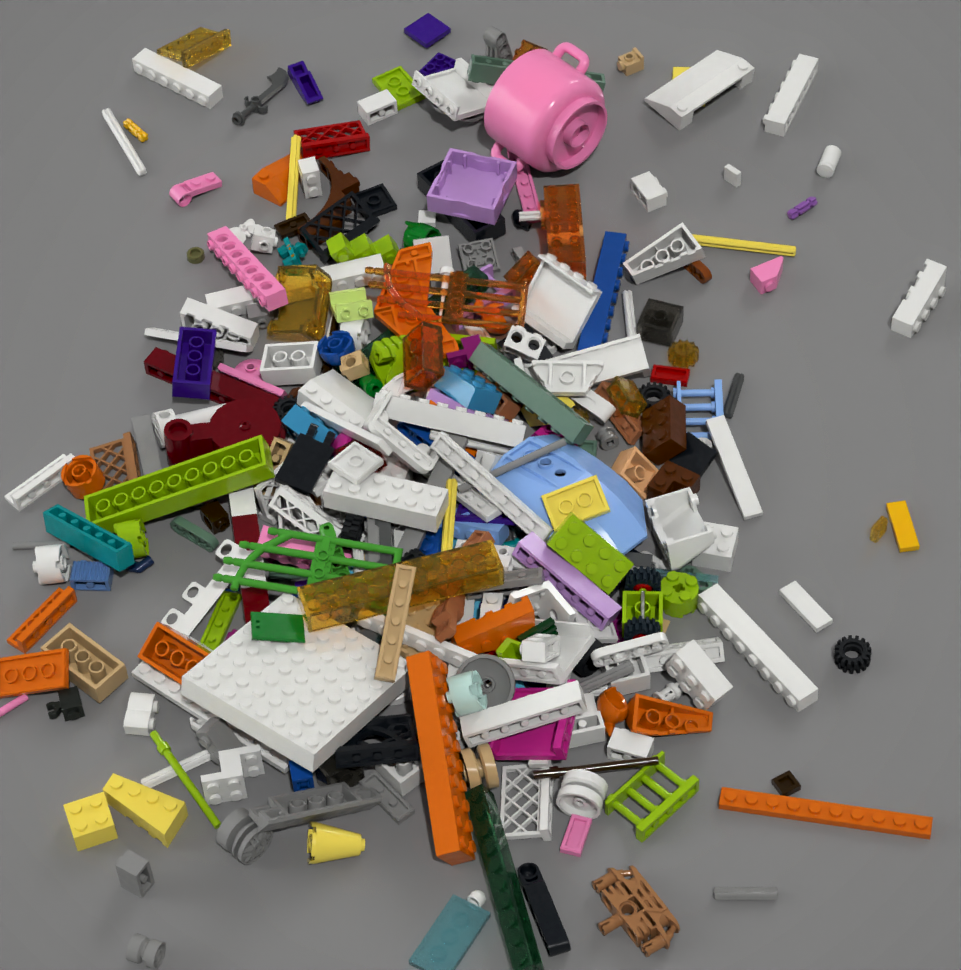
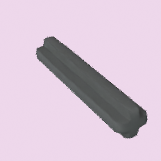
(733, 395)

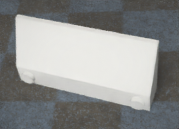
(698, 85)

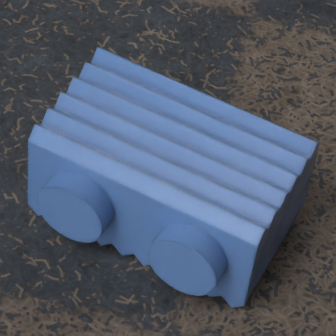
(91, 576)

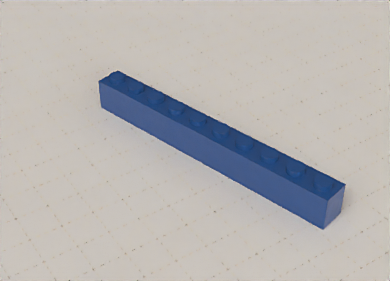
(607, 280)

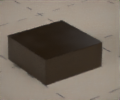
(786, 784)

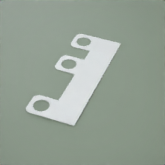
(206, 596)

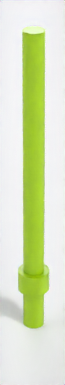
(164, 749)

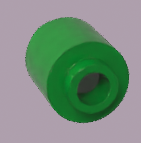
(370, 384)

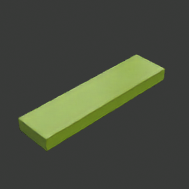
(221, 619)

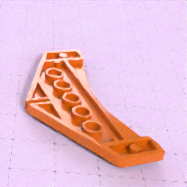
(416, 259)

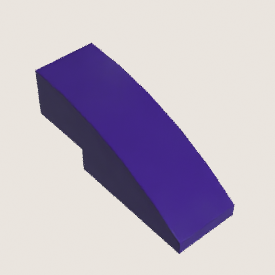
(304, 82)

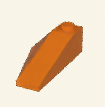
(272, 181)

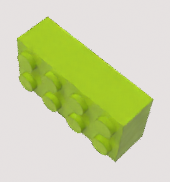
(590, 553)

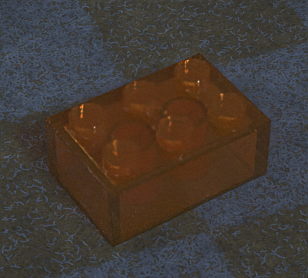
(423, 356)

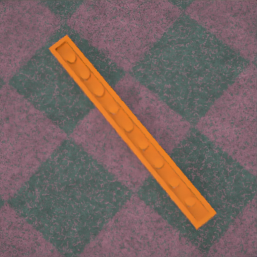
(825, 813)

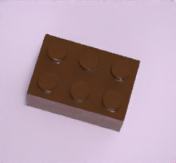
(664, 430)

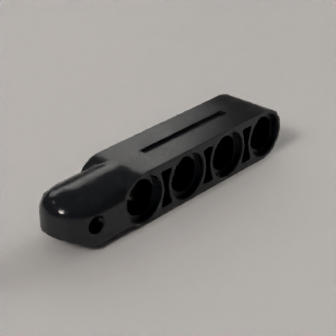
(543, 910)

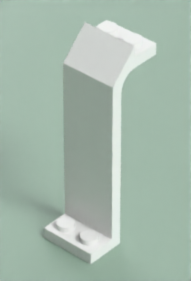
(620, 359)

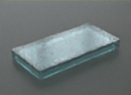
(450, 936)

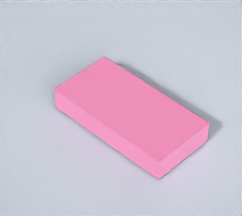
(576, 835)

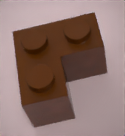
(672, 478)

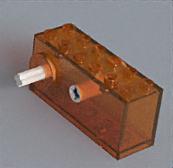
(563, 224)

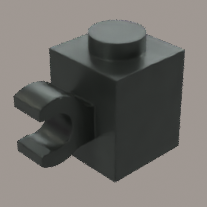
(69, 704)

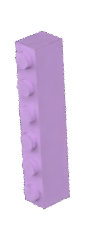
(569, 581)

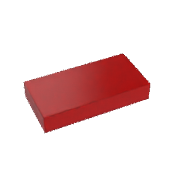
(670, 375)

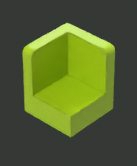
(509, 649)

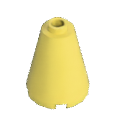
(332, 843)

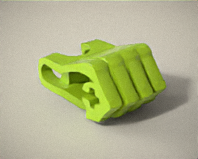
(387, 358)

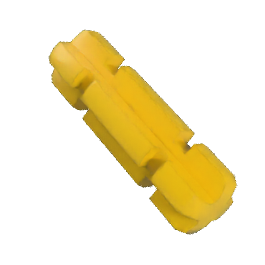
(135, 130)

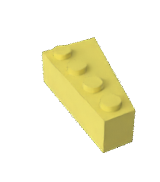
(147, 807)

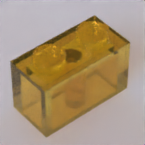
(626, 397)

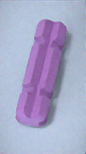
(802, 207)

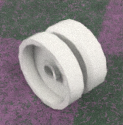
(582, 793)

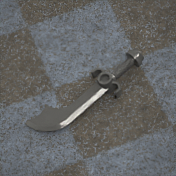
(279, 81)

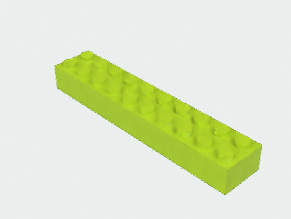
(182, 484)

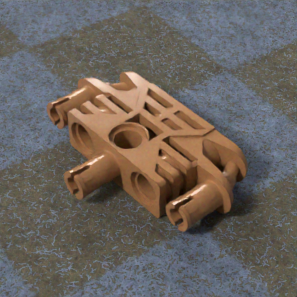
(635, 896)

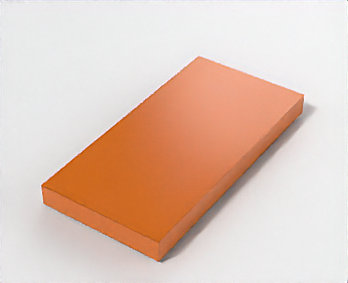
(34, 673)

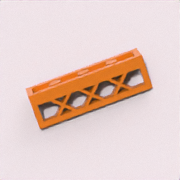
(43, 619)

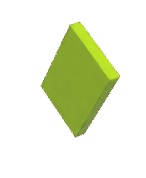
(399, 84)

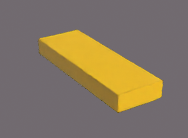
(902, 526)

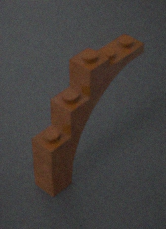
(340, 186)

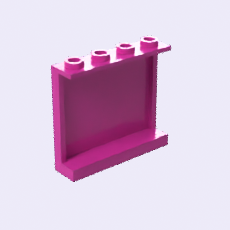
(540, 743)

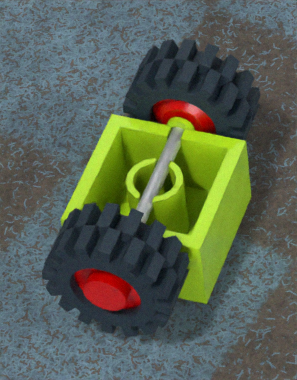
(642, 603)

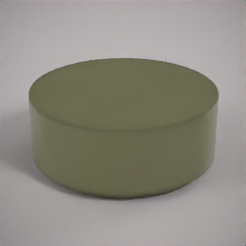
(195, 255)

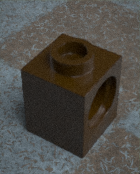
(215, 517)

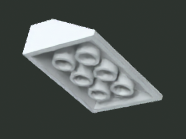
(338, 396)

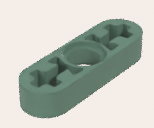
(194, 533)

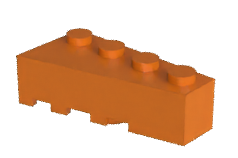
(493, 628)

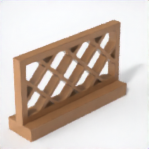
(130, 457)

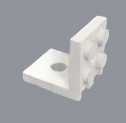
(545, 601)

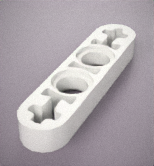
(610, 654)

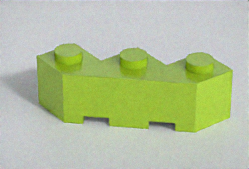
(362, 246)

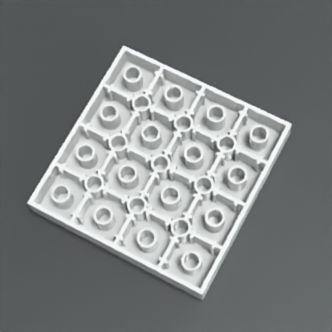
(292, 693)

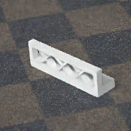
(38, 483)
(306, 508)
(711, 646)

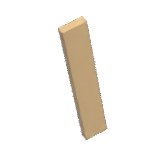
(395, 623)

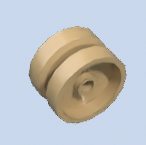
(482, 767)

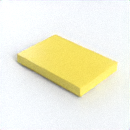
(582, 498)

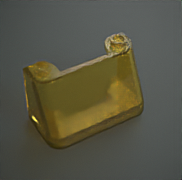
(308, 304)

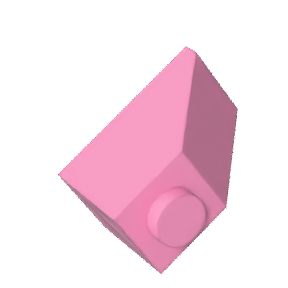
(767, 275)

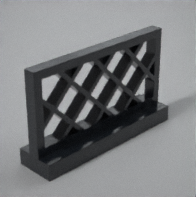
(363, 227)

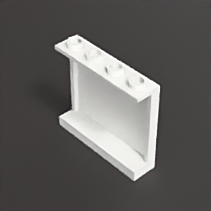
(453, 91)
(559, 301)
(574, 643)

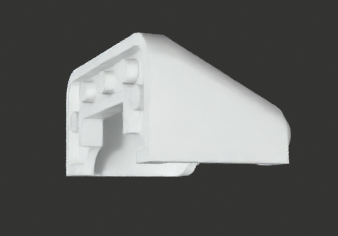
(679, 527)

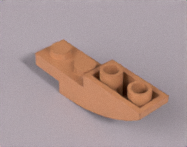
(447, 615)

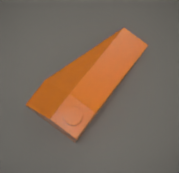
(661, 717)

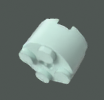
(466, 693)

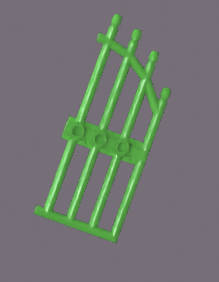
(321, 559)

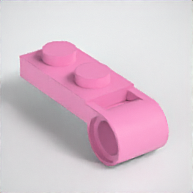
(183, 192)

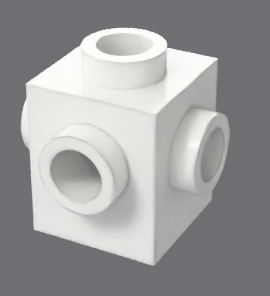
(264, 239)

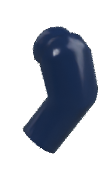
(139, 567)

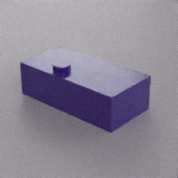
(194, 363)

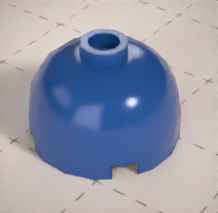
(335, 346)

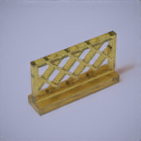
(196, 46)

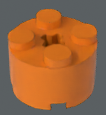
(82, 476)

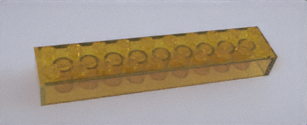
(369, 591)

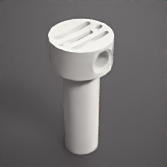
(162, 417)

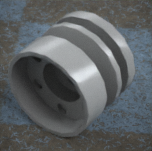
(241, 837)

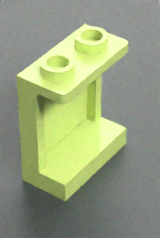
(350, 305)

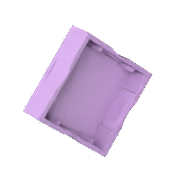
(472, 186)

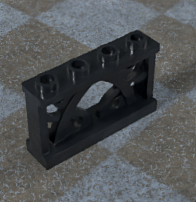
(392, 750)

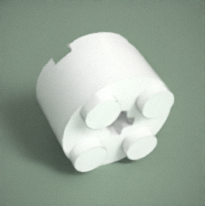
(359, 332)
(51, 564)

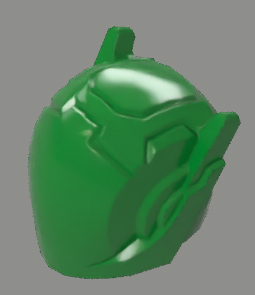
(418, 231)

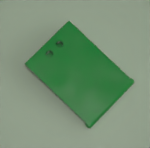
(277, 627)

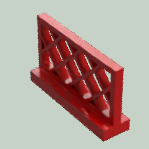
(339, 145)

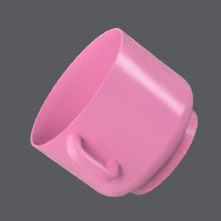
(546, 110)

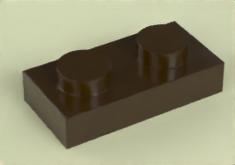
(289, 227)

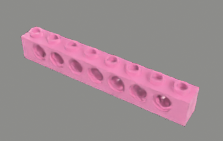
(247, 268)

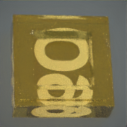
(878, 529)

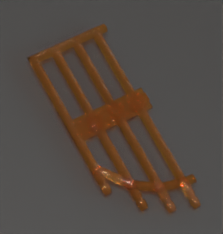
(456, 296)

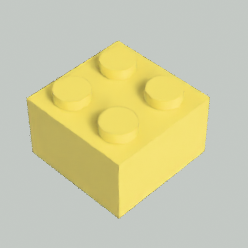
(90, 821)

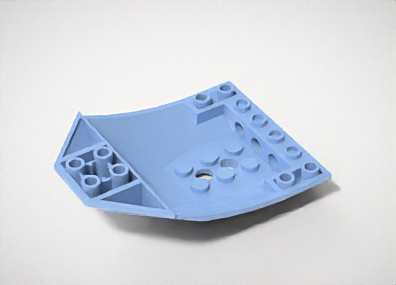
(621, 527)

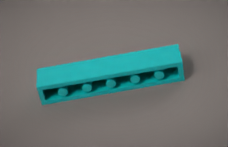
(89, 537)

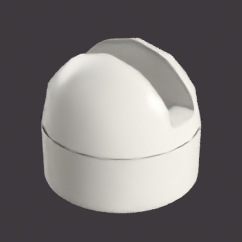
(477, 898)

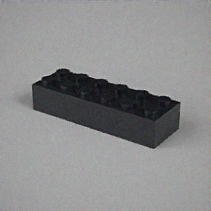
(470, 229)

